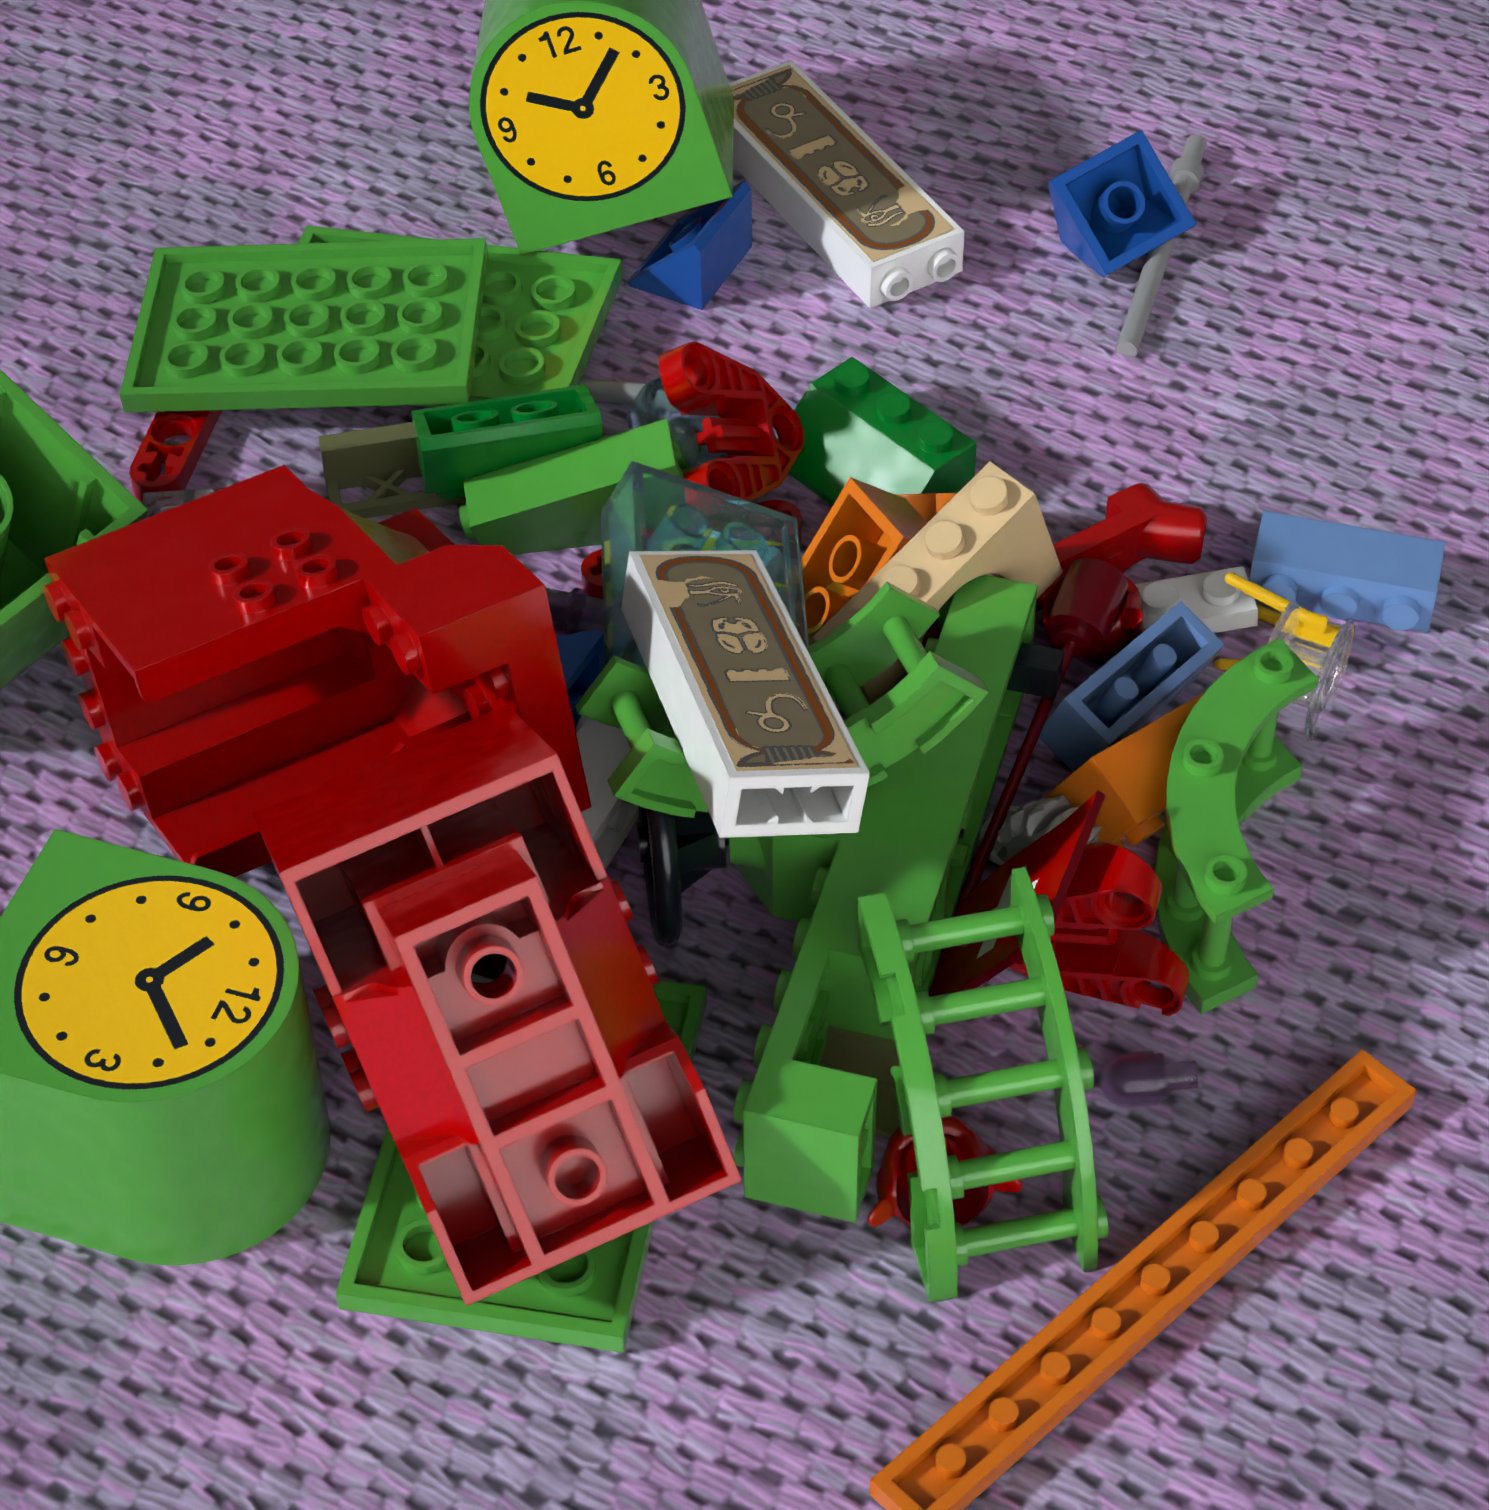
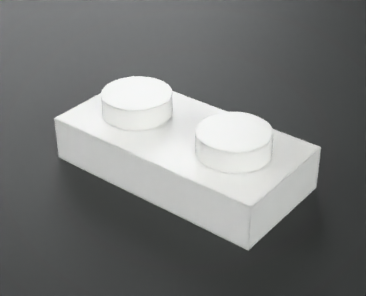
(1206, 595)

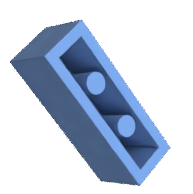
(1349, 570)
(1131, 687)

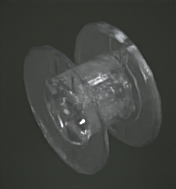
(1324, 661)

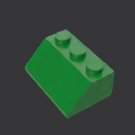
(498, 433)
(877, 435)

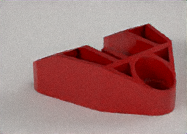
(748, 409)
(1100, 937)

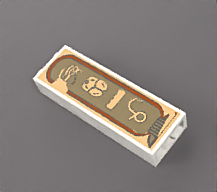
(840, 188)
(743, 695)

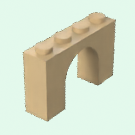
(983, 530)

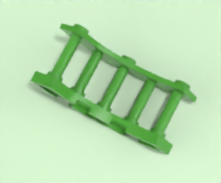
(910, 716)
(1216, 779)
(927, 1097)

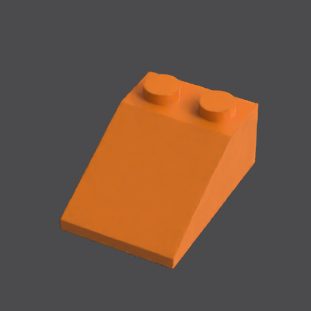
(852, 546)
(1132, 778)

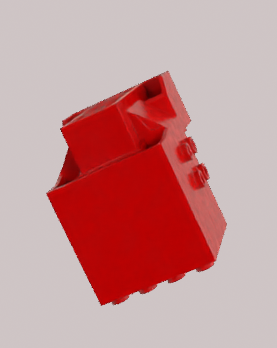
(287, 645)
(519, 1104)

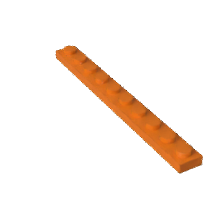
(1144, 1292)

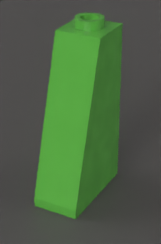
(561, 495)

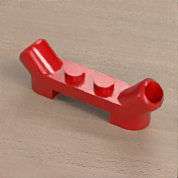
(1137, 528)

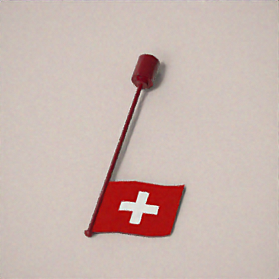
(1080, 627)

